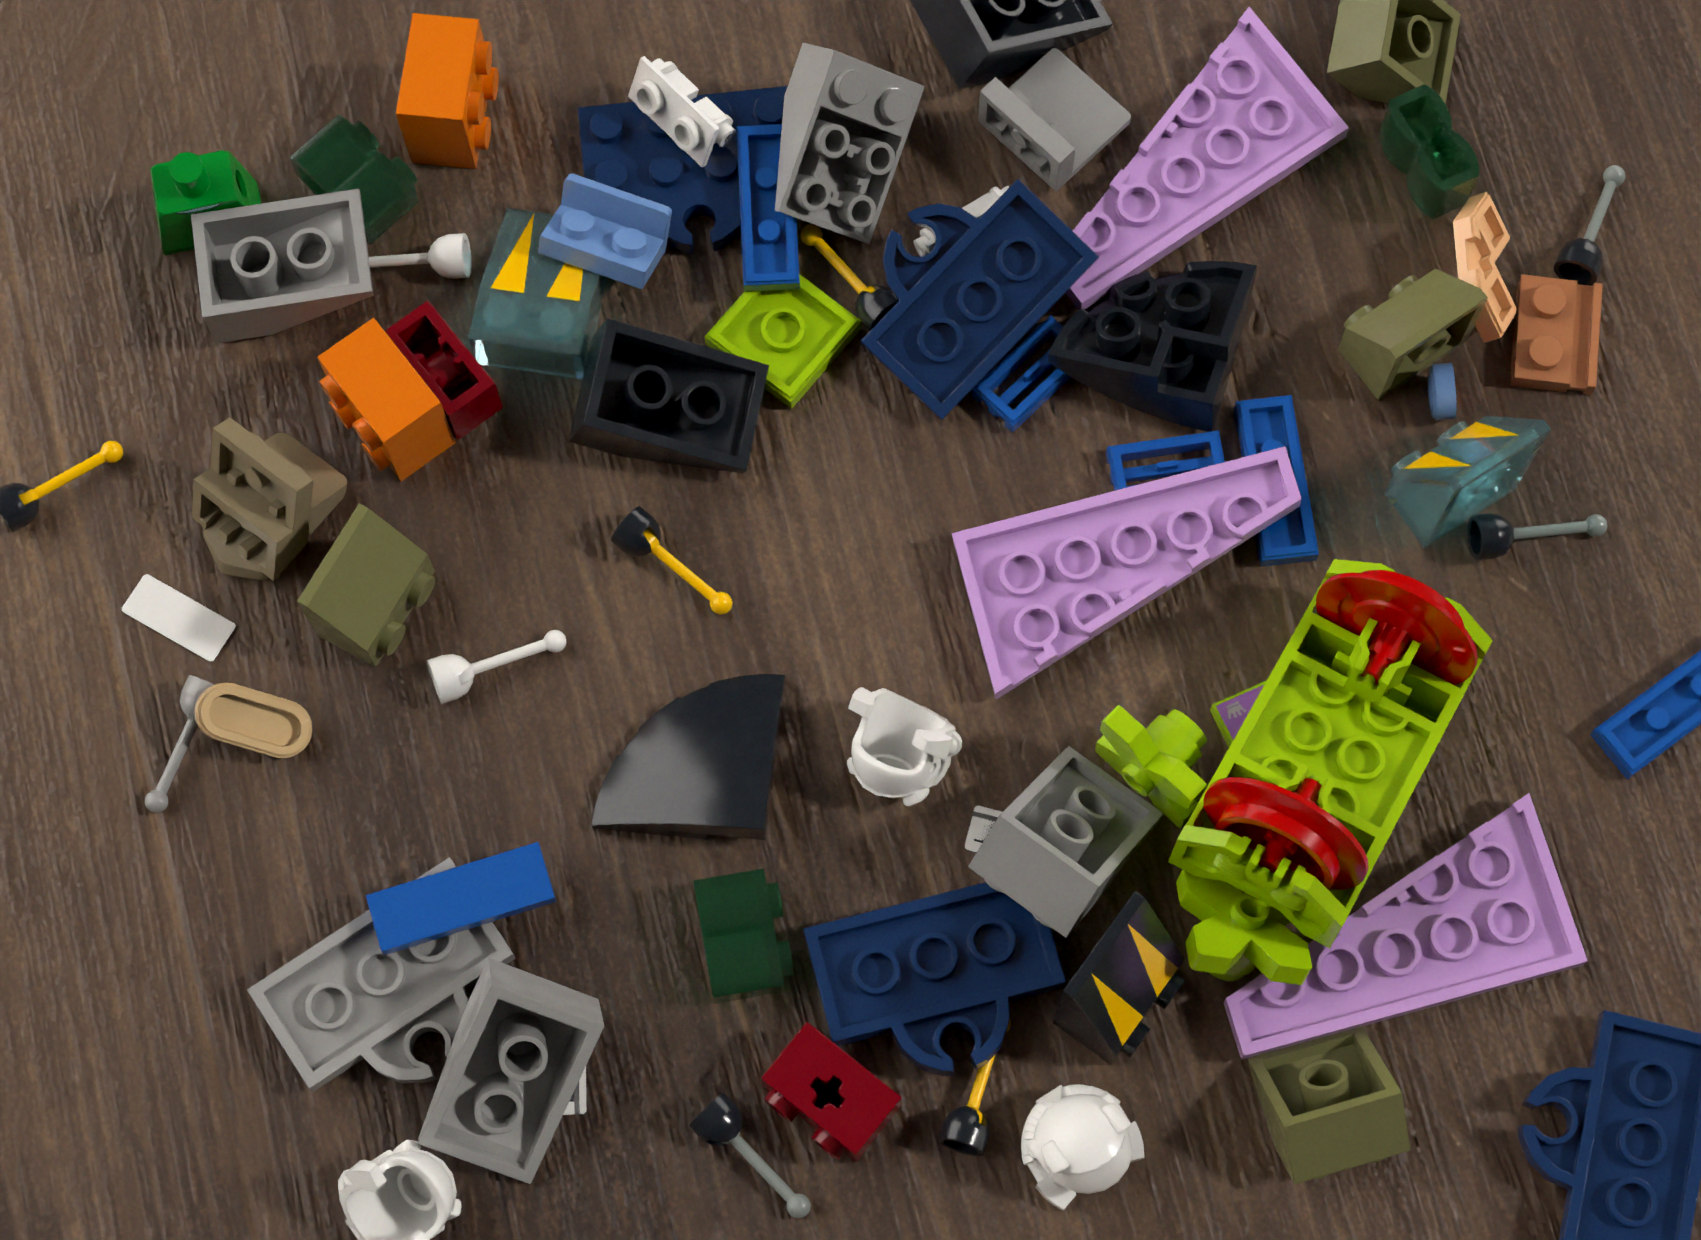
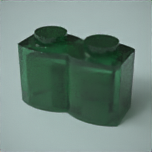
(1433, 156)
(347, 159)
(740, 935)

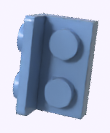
(607, 231)

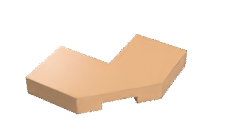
(1478, 243)

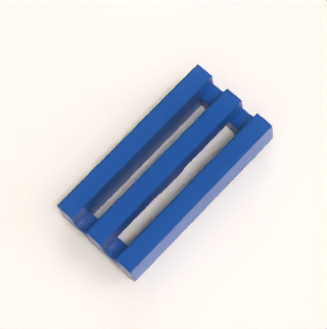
(1000, 405)
(1162, 447)

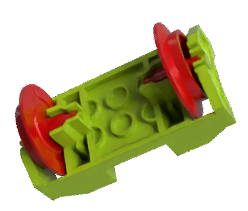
(1334, 745)

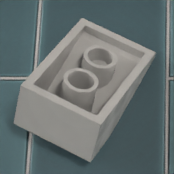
(280, 263)
(1064, 840)
(511, 1070)

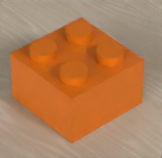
(446, 91)
(384, 401)

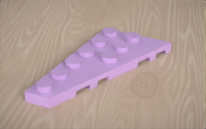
(1214, 149)
(1082, 566)
(1445, 932)

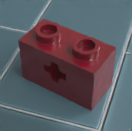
(447, 368)
(817, 1061)

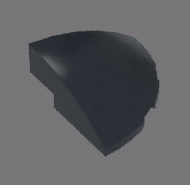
(1162, 341)
(699, 764)

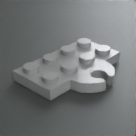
(356, 1004)

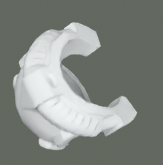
(899, 745)
(1078, 1142)
(399, 1195)

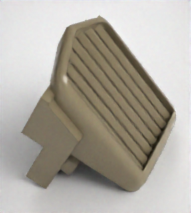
(261, 500)

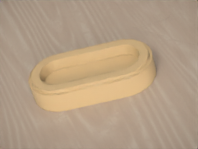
(253, 720)

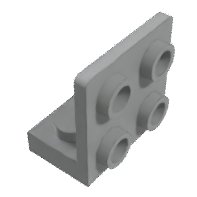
(1052, 117)

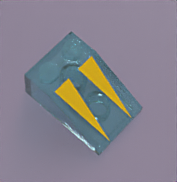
(532, 307)
(1463, 473)

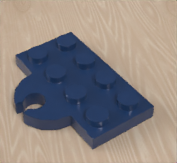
(638, 157)
(972, 292)
(931, 971)
(1628, 1133)

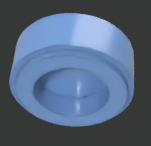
(1442, 391)

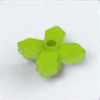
(1156, 759)
(1239, 934)

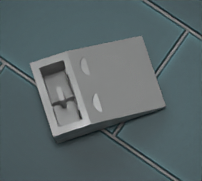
(841, 140)

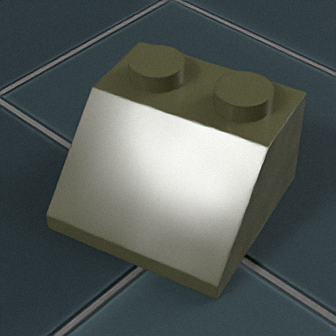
(1393, 47)
(1410, 329)
(367, 587)
(1330, 1104)

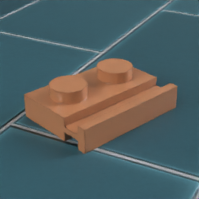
(1556, 334)

